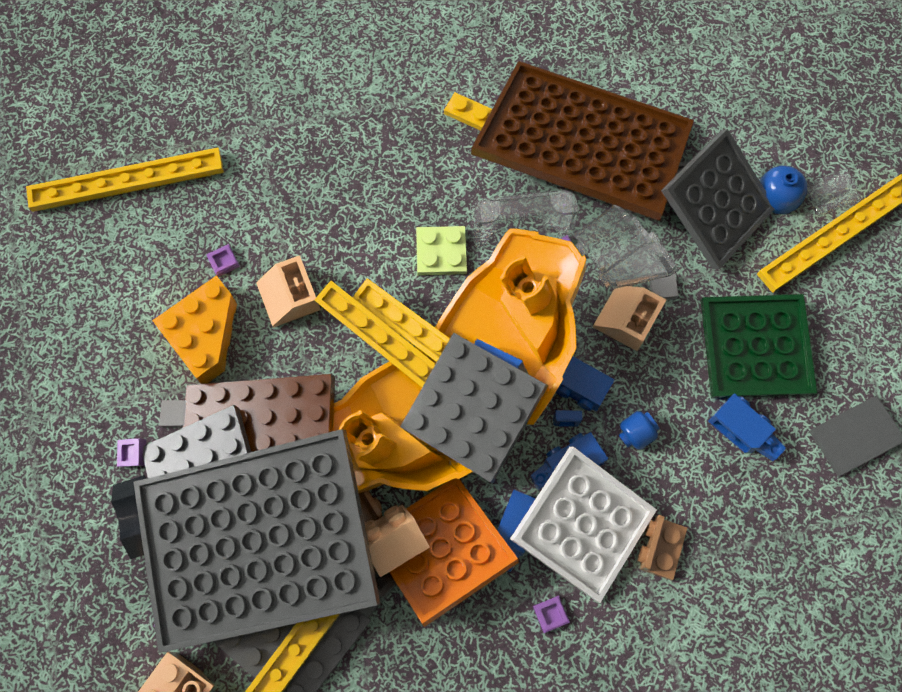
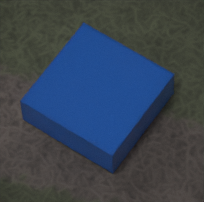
(567, 418)

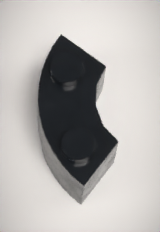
(126, 510)

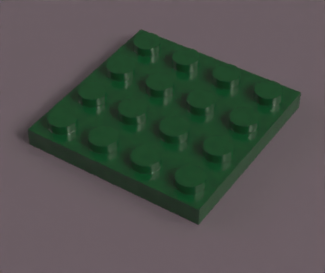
(758, 346)

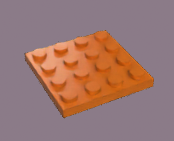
(462, 552)

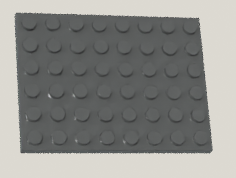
(255, 542)

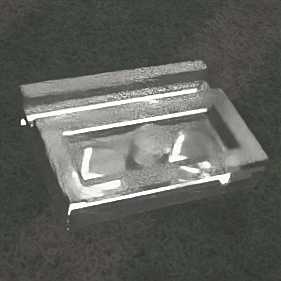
(832, 192)

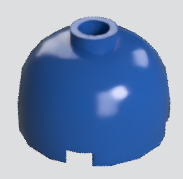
(784, 188)

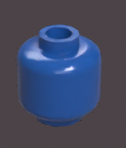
(639, 430)

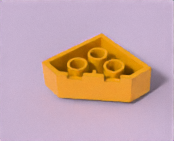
(201, 329)

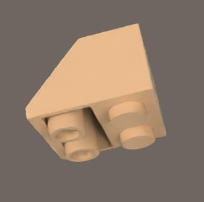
(287, 292)
(629, 315)
(394, 539)
(176, 675)

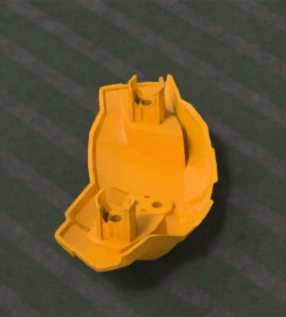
(510, 302)

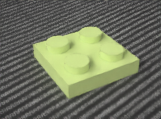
(441, 250)

